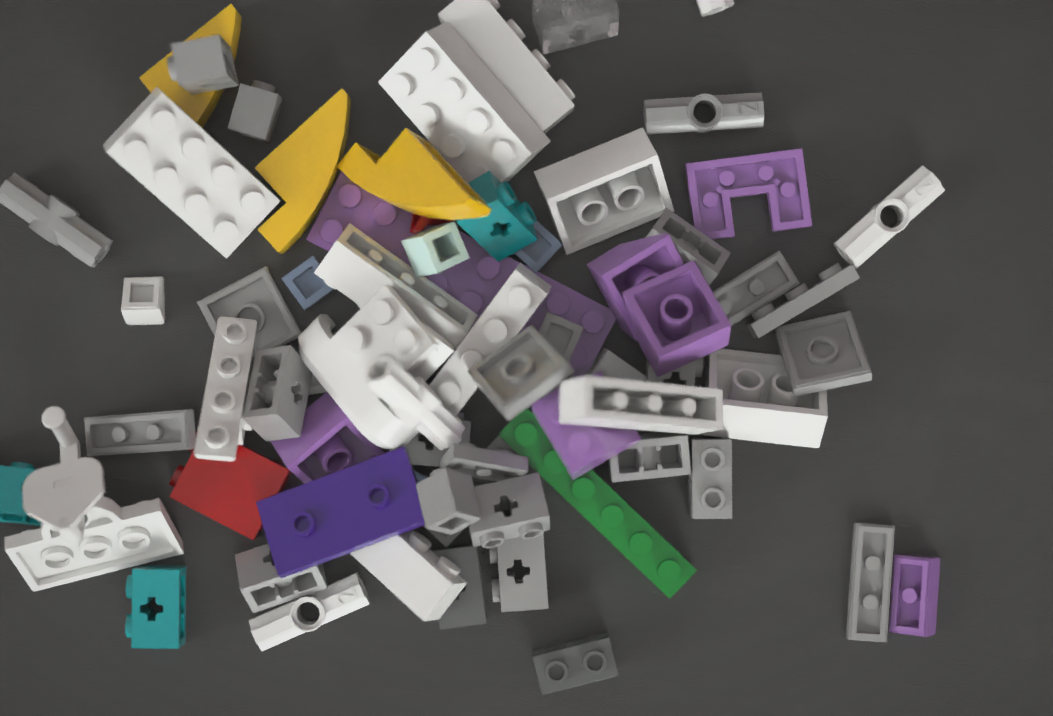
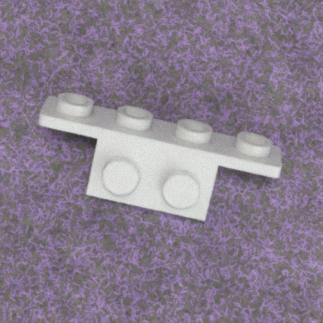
(226, 390)

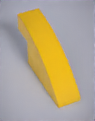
(201, 105)
(305, 170)
(414, 179)

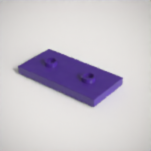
(341, 512)

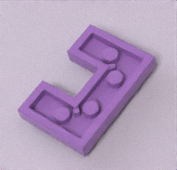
(773, 173)

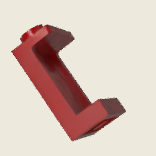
(230, 488)

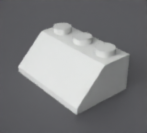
(604, 190)
(761, 400)

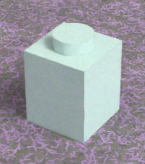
(435, 249)

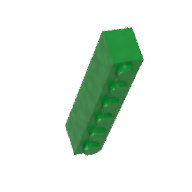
(601, 507)

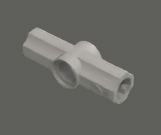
(729, 112)
(54, 220)

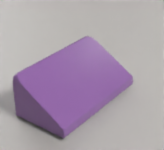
(914, 595)

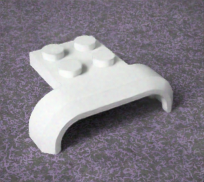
(342, 360)

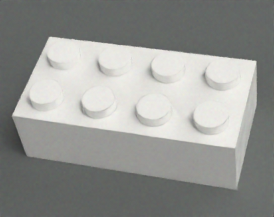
(463, 107)
(191, 172)

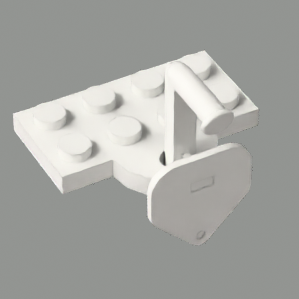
(81, 528)

